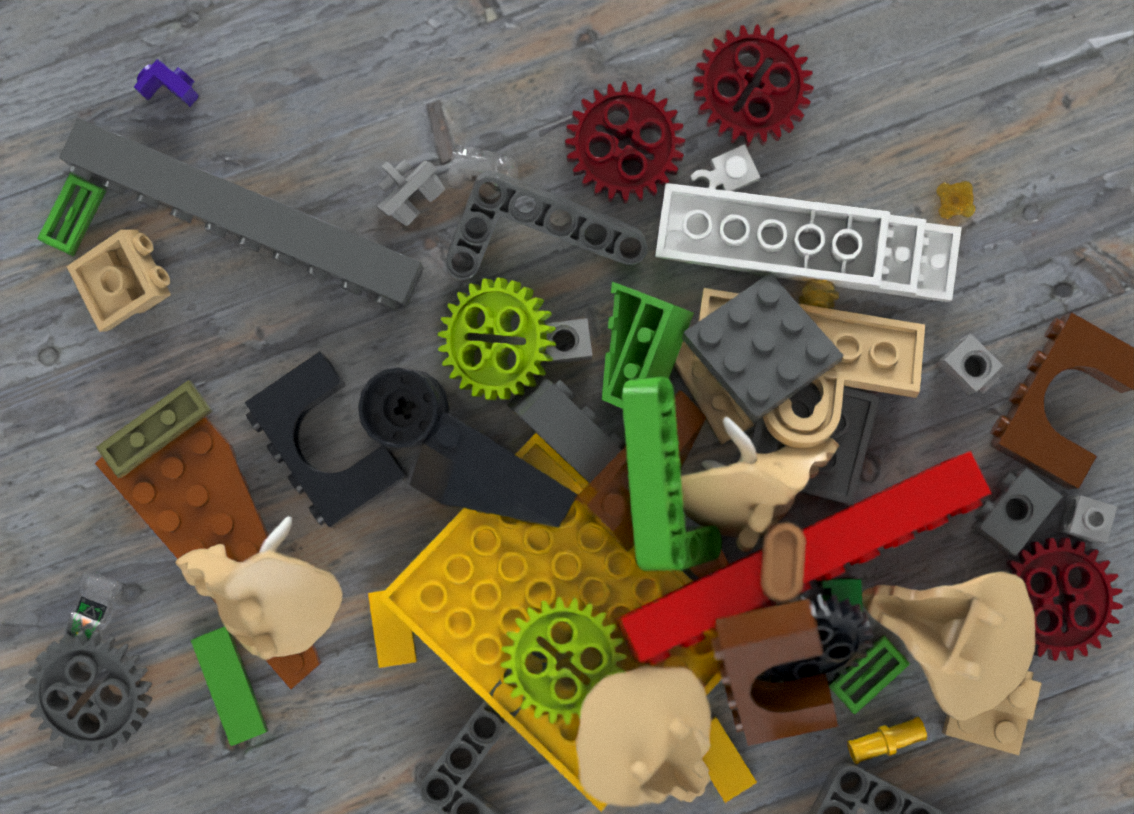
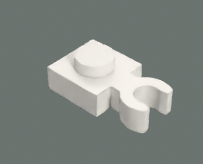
(730, 171)

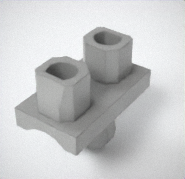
(397, 201)

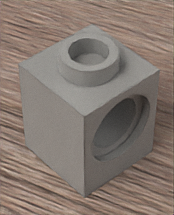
(580, 332)
(953, 365)
(1087, 519)

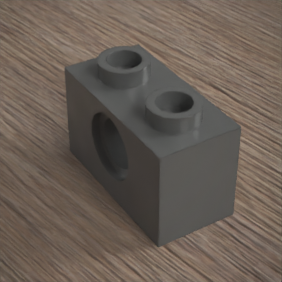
(1035, 503)

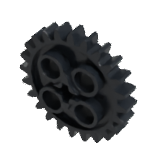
(843, 638)

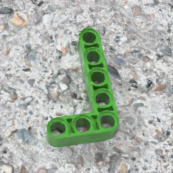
(656, 485)

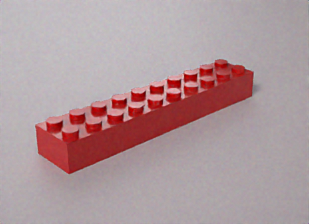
(841, 538)

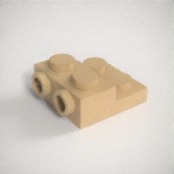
(119, 278)
(1002, 725)

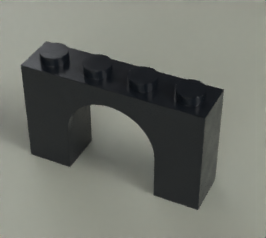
(280, 413)

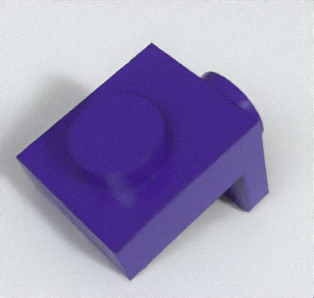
(176, 81)

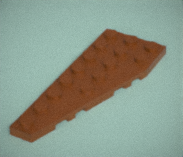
(200, 499)

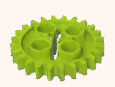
(499, 305)
(586, 633)

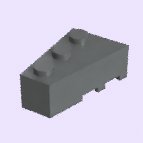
(566, 427)

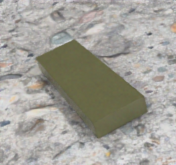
(154, 429)

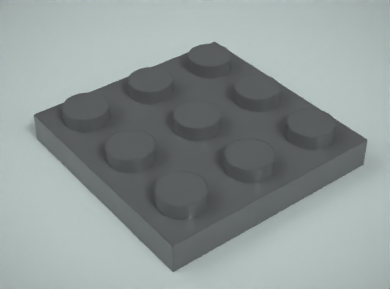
(762, 347)
(841, 475)

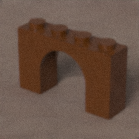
(1026, 430)
(760, 641)

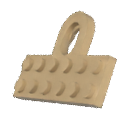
(877, 357)

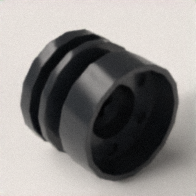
(383, 402)

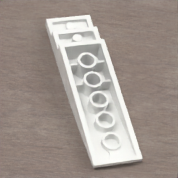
(809, 241)

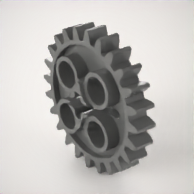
(60, 671)

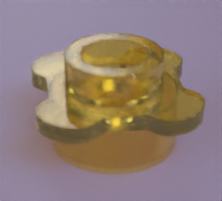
(963, 192)
(819, 294)

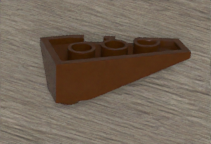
(608, 494)

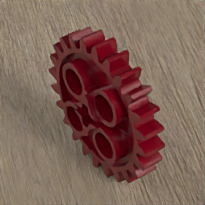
(725, 68)
(642, 114)
(1092, 592)

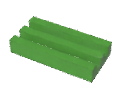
(84, 220)
(880, 684)

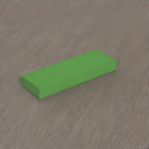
(229, 686)

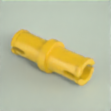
(887, 740)

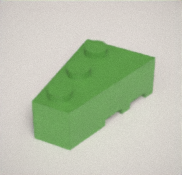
(643, 340)

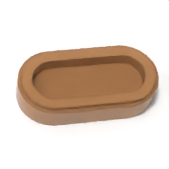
(782, 562)

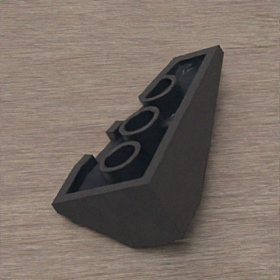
(478, 474)

